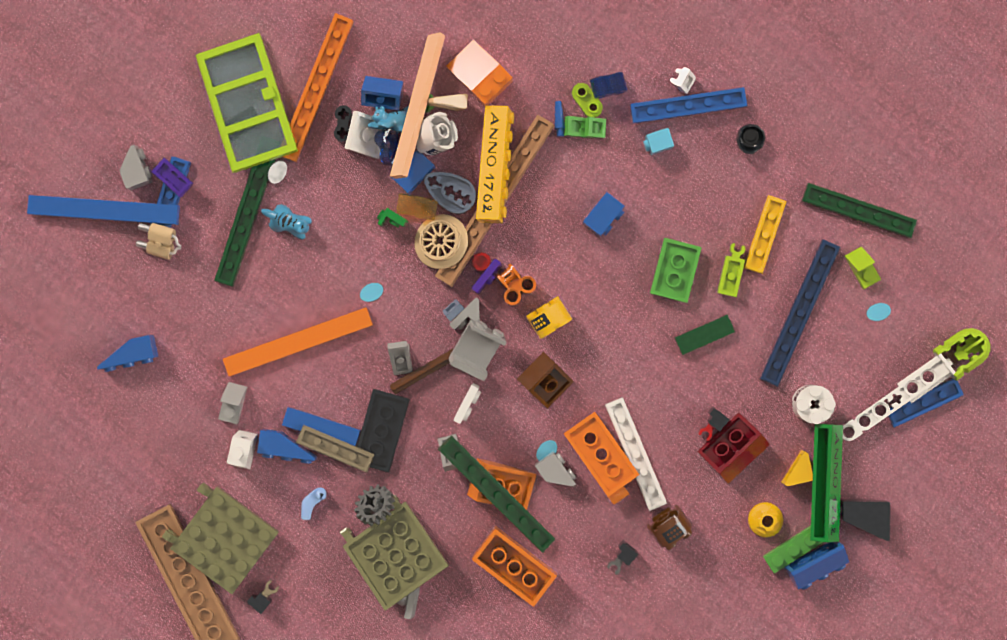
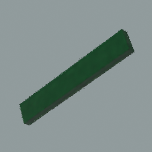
(859, 210)

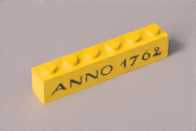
(494, 164)

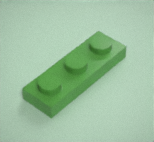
(790, 550)

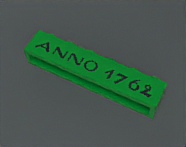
(826, 483)

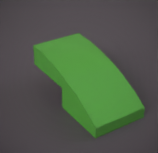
(585, 127)

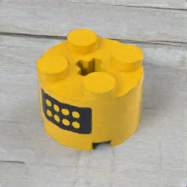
(549, 317)

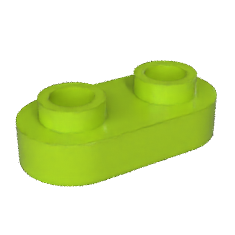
(586, 100)

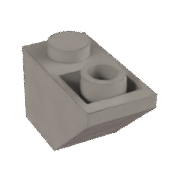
(134, 170)
(553, 471)

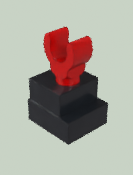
(716, 420)

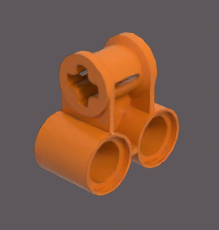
(514, 283)

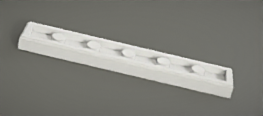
(636, 453)

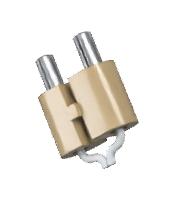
(160, 240)

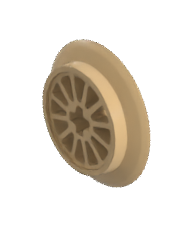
(456, 252)

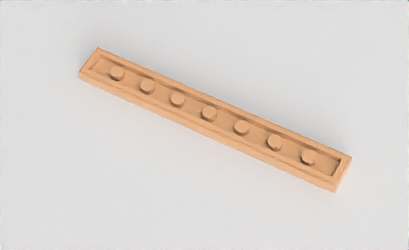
(417, 106)

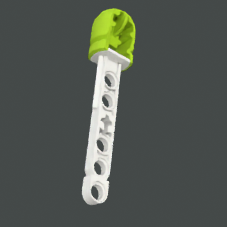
(938, 366)

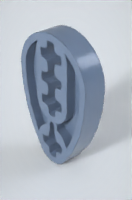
(459, 184)

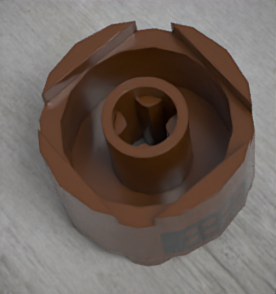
(670, 527)

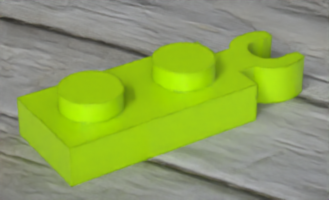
(731, 272)

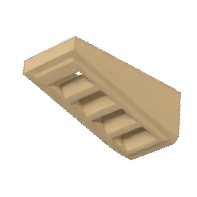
(450, 102)

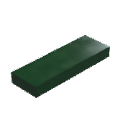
(704, 334)

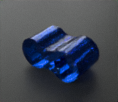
(608, 85)
(388, 146)

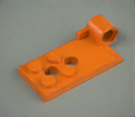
(611, 472)

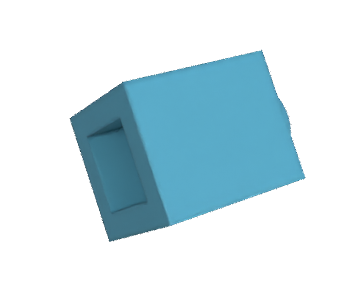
(658, 141)

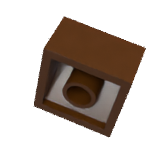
(545, 380)

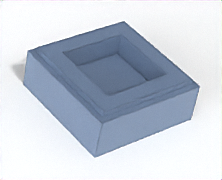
(453, 310)

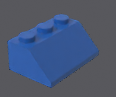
(817, 564)

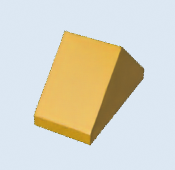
(799, 471)

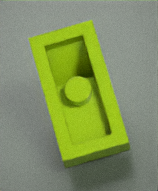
(862, 267)

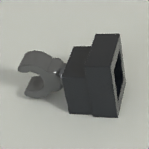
(626, 554)

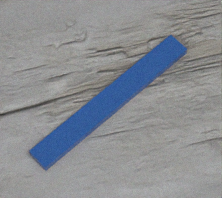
(103, 209)

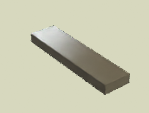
(335, 448)

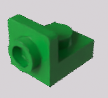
(395, 219)

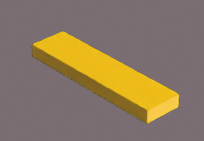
(765, 234)

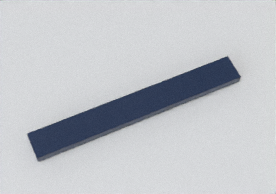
(800, 312)

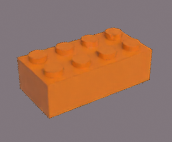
(514, 566)

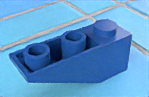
(134, 350)
(278, 443)

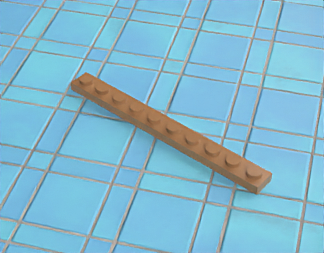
(517, 166)

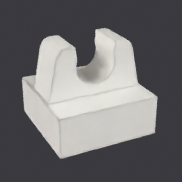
(684, 80)

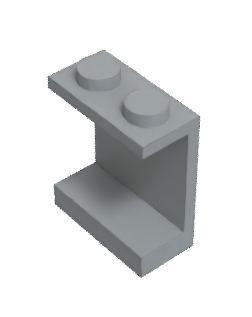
(476, 349)

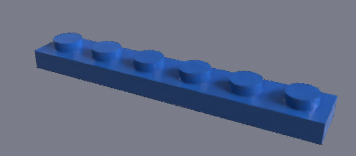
(688, 105)

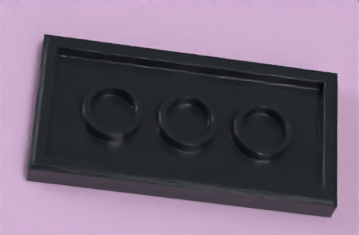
(383, 427)

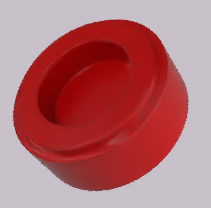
(481, 261)

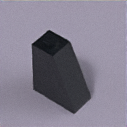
(867, 515)

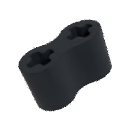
(342, 124)

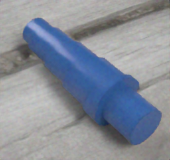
(559, 119)

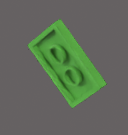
(675, 270)

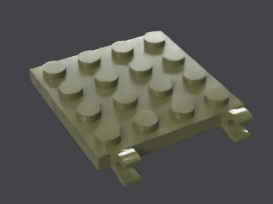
(223, 538)
(394, 555)

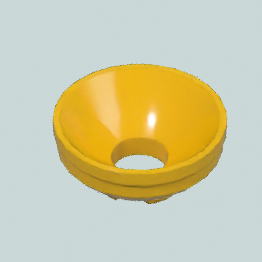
(756, 515)

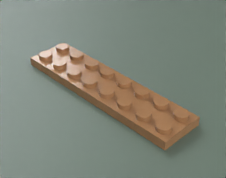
(188, 585)

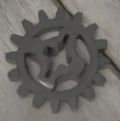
(374, 505)

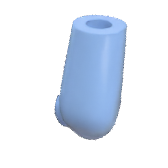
(310, 501)

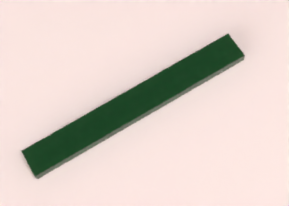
(243, 224)
(496, 493)

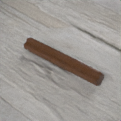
(421, 373)

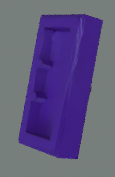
(172, 177)
(487, 277)

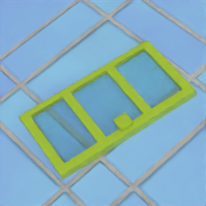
(246, 103)

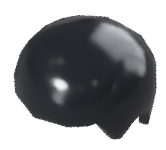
(750, 138)

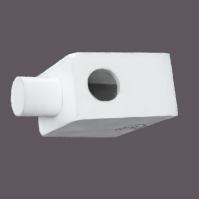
(242, 449)

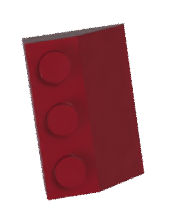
(733, 447)

